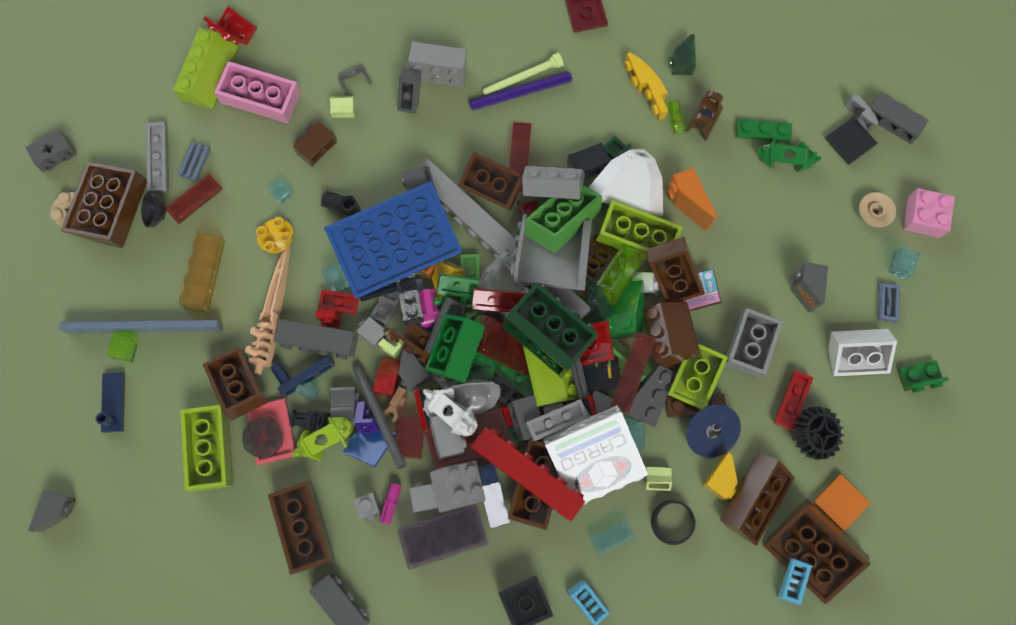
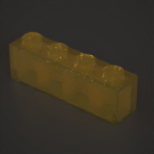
(202, 272)

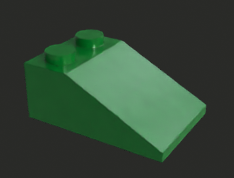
(628, 312)

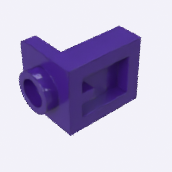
(364, 419)

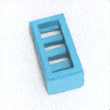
(802, 583)
(575, 590)

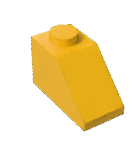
(722, 478)

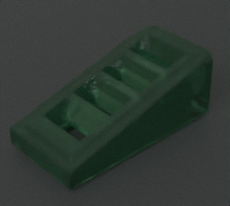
(597, 300)

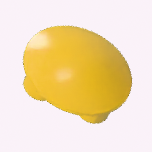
(275, 235)

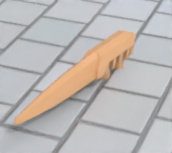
(269, 318)

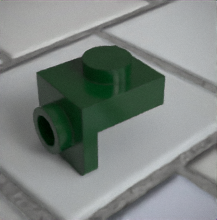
(615, 147)

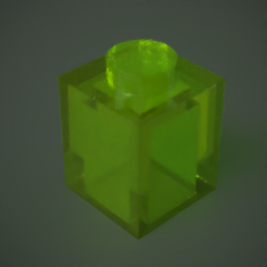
(123, 346)

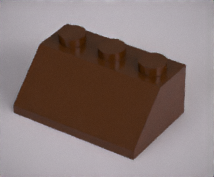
(673, 332)

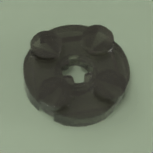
(255, 429)

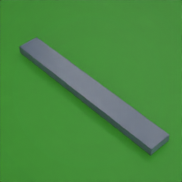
(141, 326)

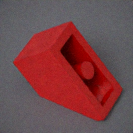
(387, 378)

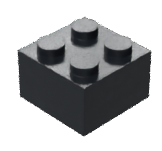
(525, 602)

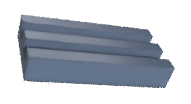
(188, 158)
(881, 302)

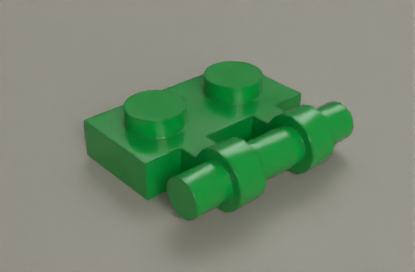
(455, 285)

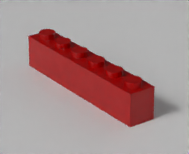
(528, 474)

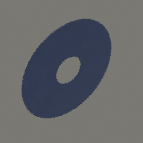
(697, 428)

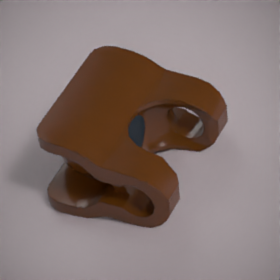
(707, 113)

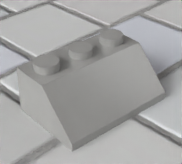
(553, 182)

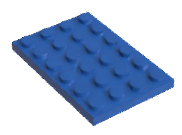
(393, 240)

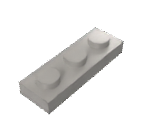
(556, 420)

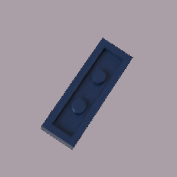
(289, 385)
(113, 402)

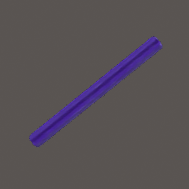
(521, 90)

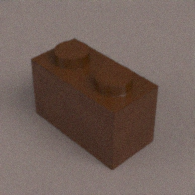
(314, 143)

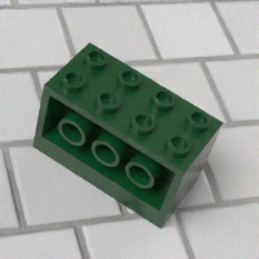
(532, 323)

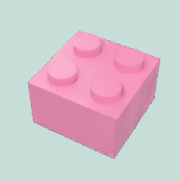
(929, 213)

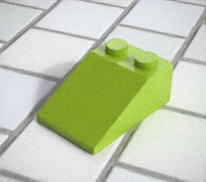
(698, 377)

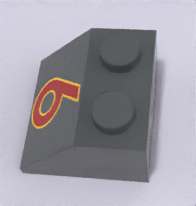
(810, 285)

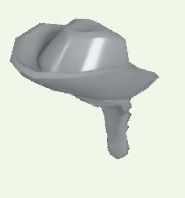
(480, 393)

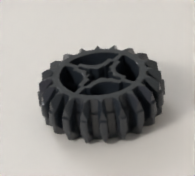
(813, 444)

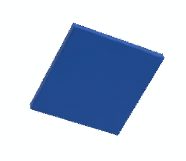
(367, 447)

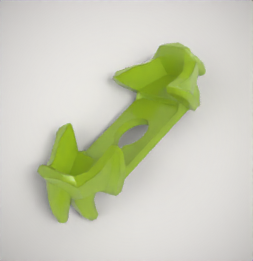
(336, 431)

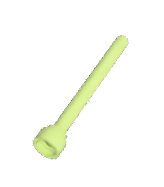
(554, 62)

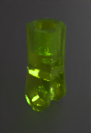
(676, 116)

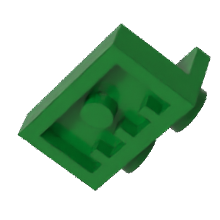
(920, 376)

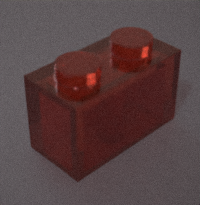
(410, 437)

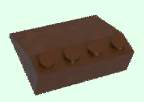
(105, 204)
(817, 541)

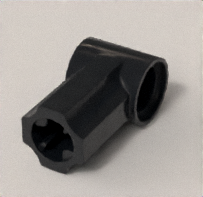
(339, 203)

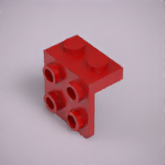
(232, 26)

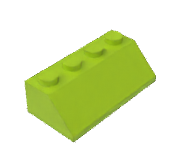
(204, 68)
(547, 385)

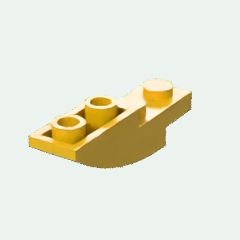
(647, 80)

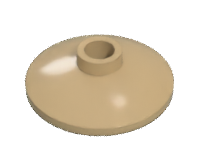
(882, 205)

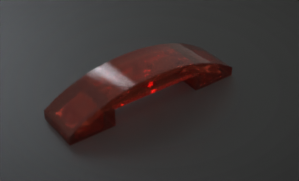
(520, 147)

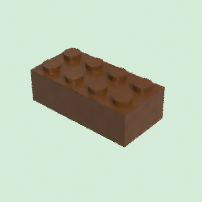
(300, 527)

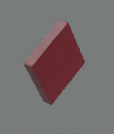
(586, 14)

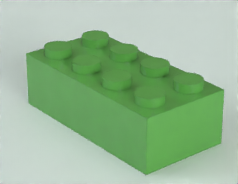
(562, 219)

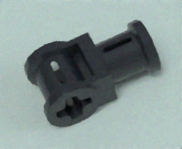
(313, 419)

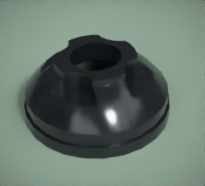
(152, 210)

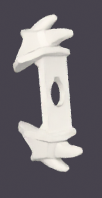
(461, 421)

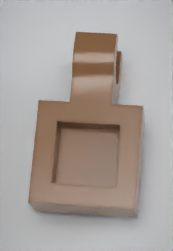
(399, 399)

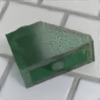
(683, 58)

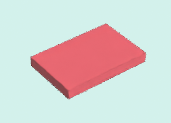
(277, 411)

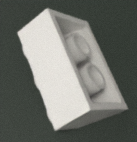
(861, 352)

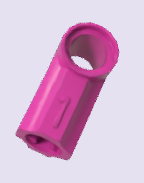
(429, 311)

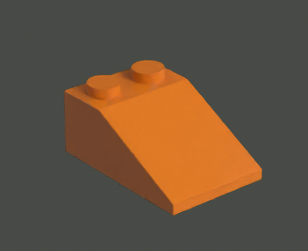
(690, 198)

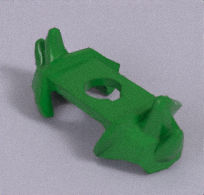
(775, 153)

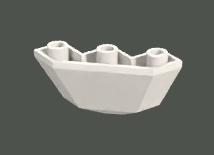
(632, 181)

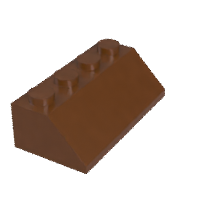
(757, 498)
(525, 506)

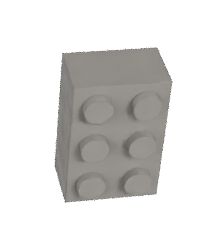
(439, 63)
(753, 343)

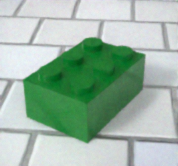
(455, 348)

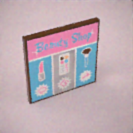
(711, 294)

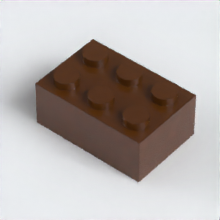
(491, 181)
(676, 271)
(235, 383)

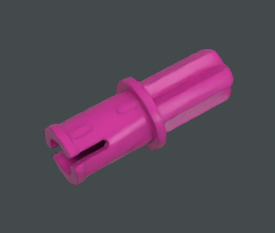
(390, 504)

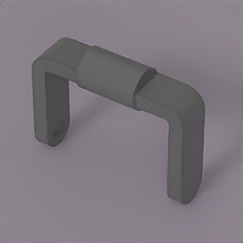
(350, 73)

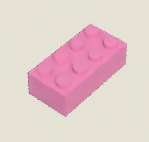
(257, 92)

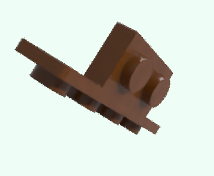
(413, 341)

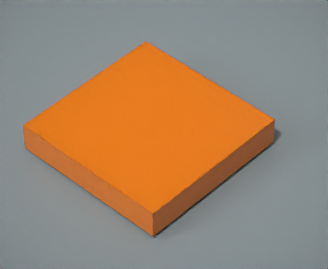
(841, 502)

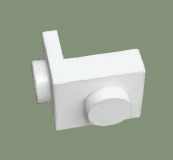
(650, 282)

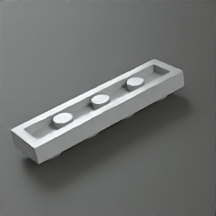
(157, 157)

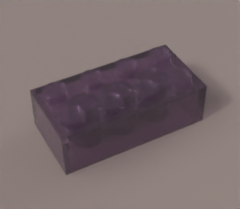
(442, 537)

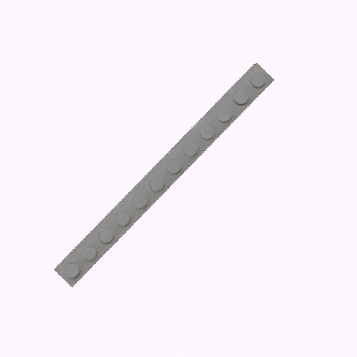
(488, 231)

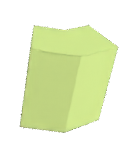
(342, 106)
(658, 478)

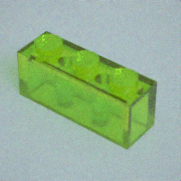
(620, 272)

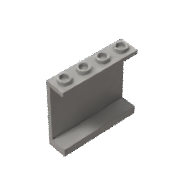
(559, 270)

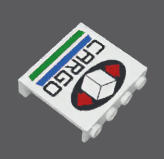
(596, 454)

